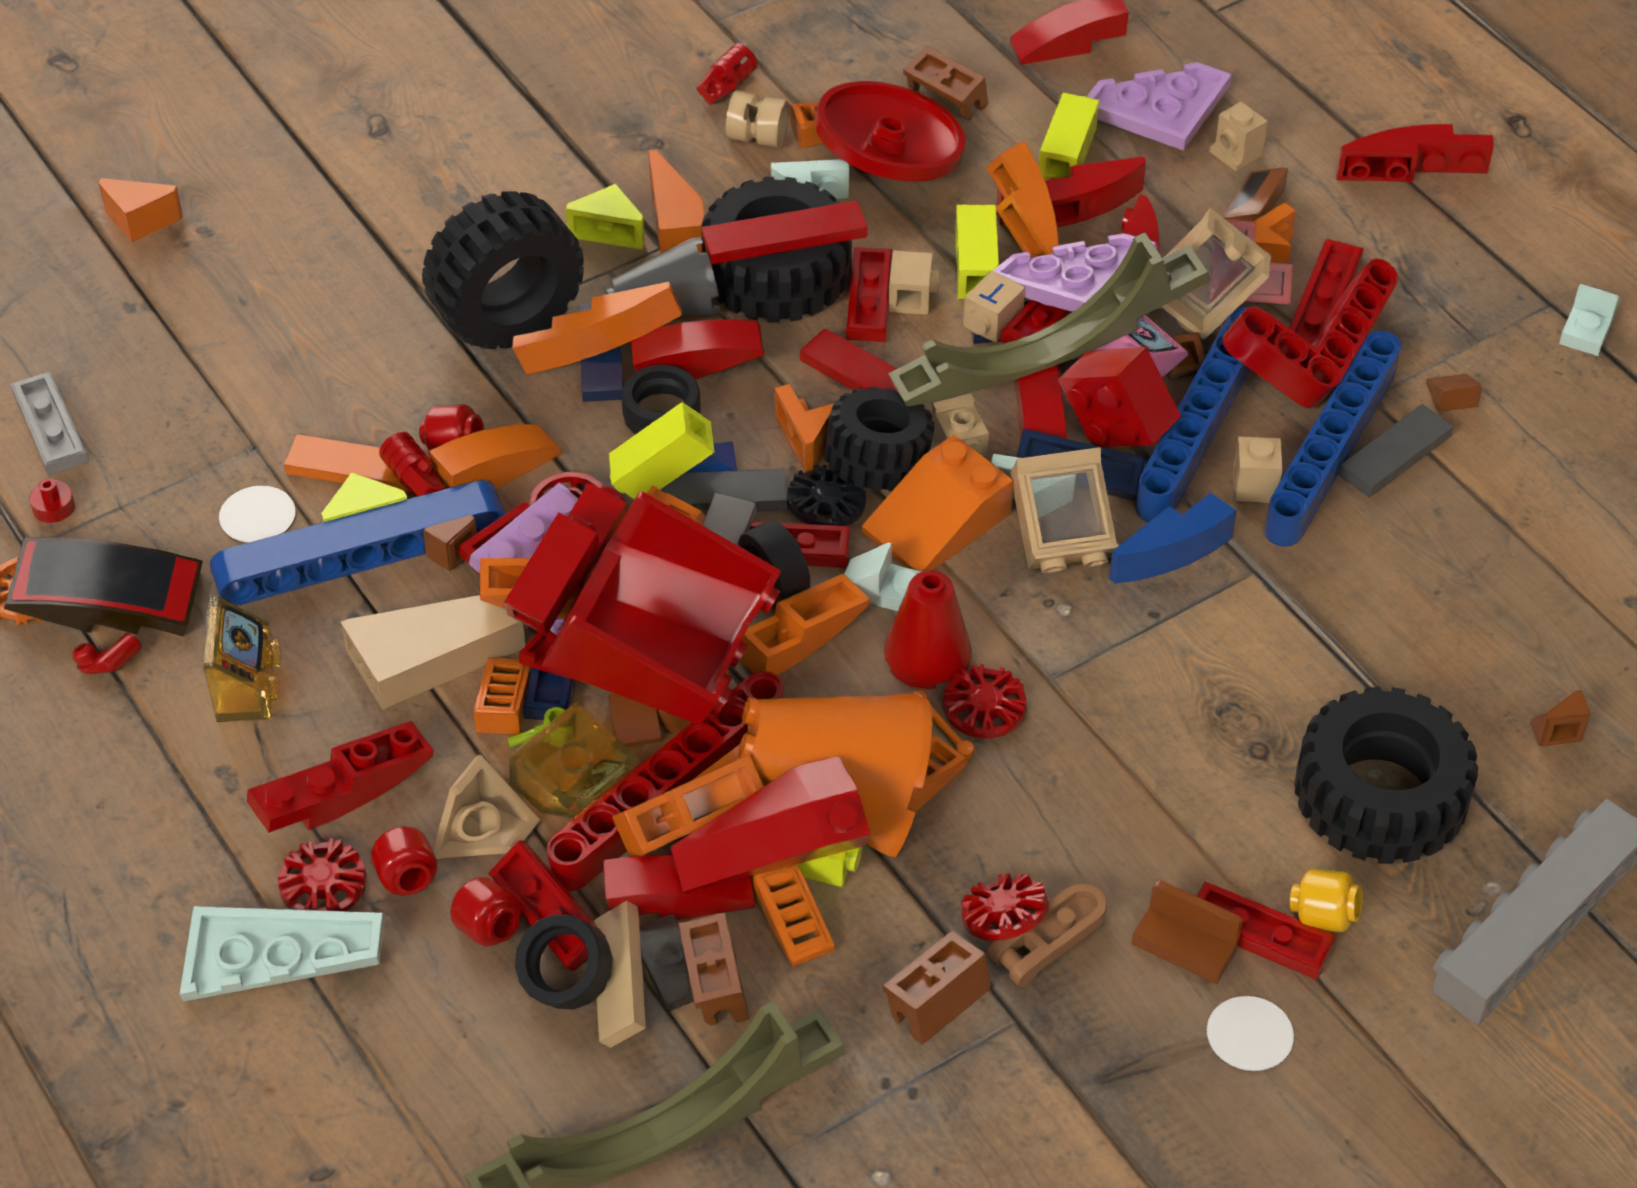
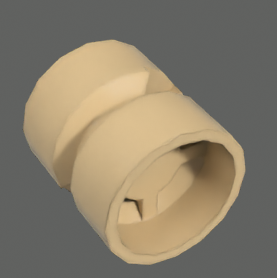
(770, 121)

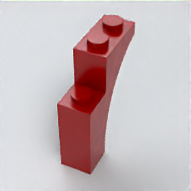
(565, 557)

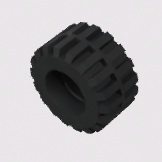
(876, 437)

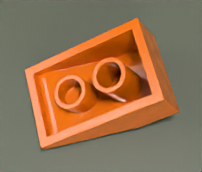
(941, 506)

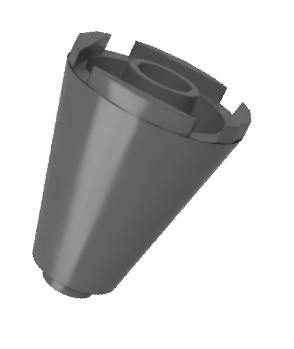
(684, 269)

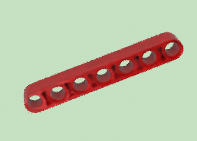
(669, 767)

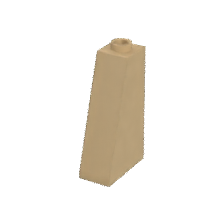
(428, 645)

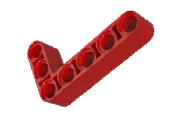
(1306, 370)

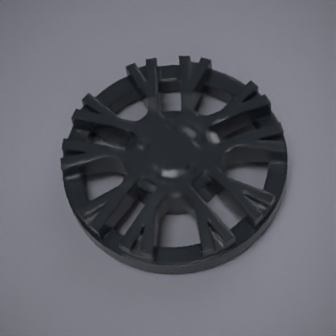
(825, 498)

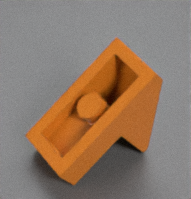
(1275, 231)
(803, 427)

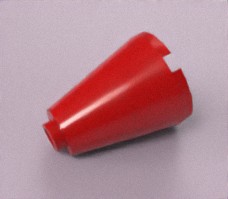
(928, 633)

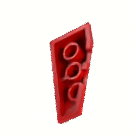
(787, 822)

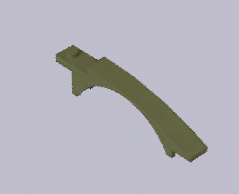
(1135, 289)
(757, 1065)

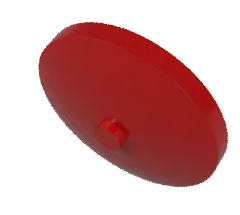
(889, 131)

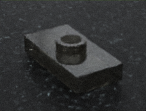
(666, 962)

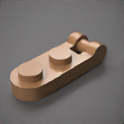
(1069, 920)

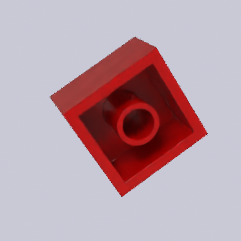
(1119, 397)

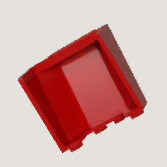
(664, 613)

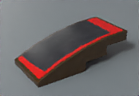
(103, 584)

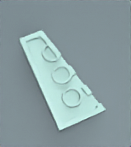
(267, 947)

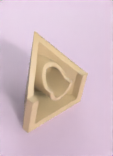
(482, 815)

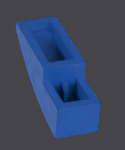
(1173, 540)

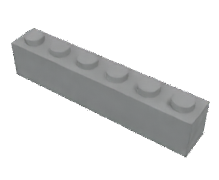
(1538, 912)

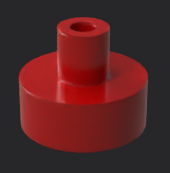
(51, 501)

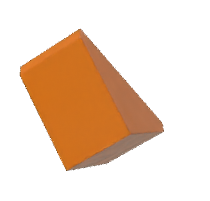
(140, 206)

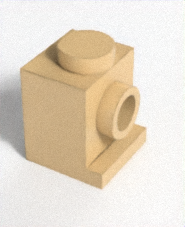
(1239, 136)
(962, 419)

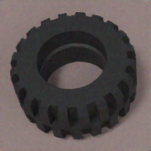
(482, 243)
(778, 283)
(1376, 819)

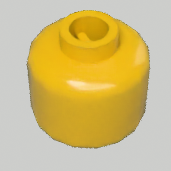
(1327, 900)

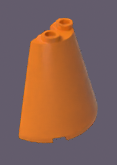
(876, 737)

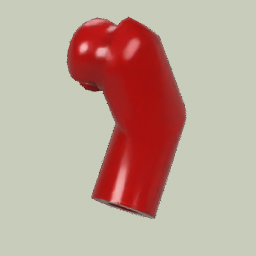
(106, 661)

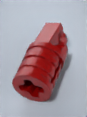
(727, 73)
(410, 464)

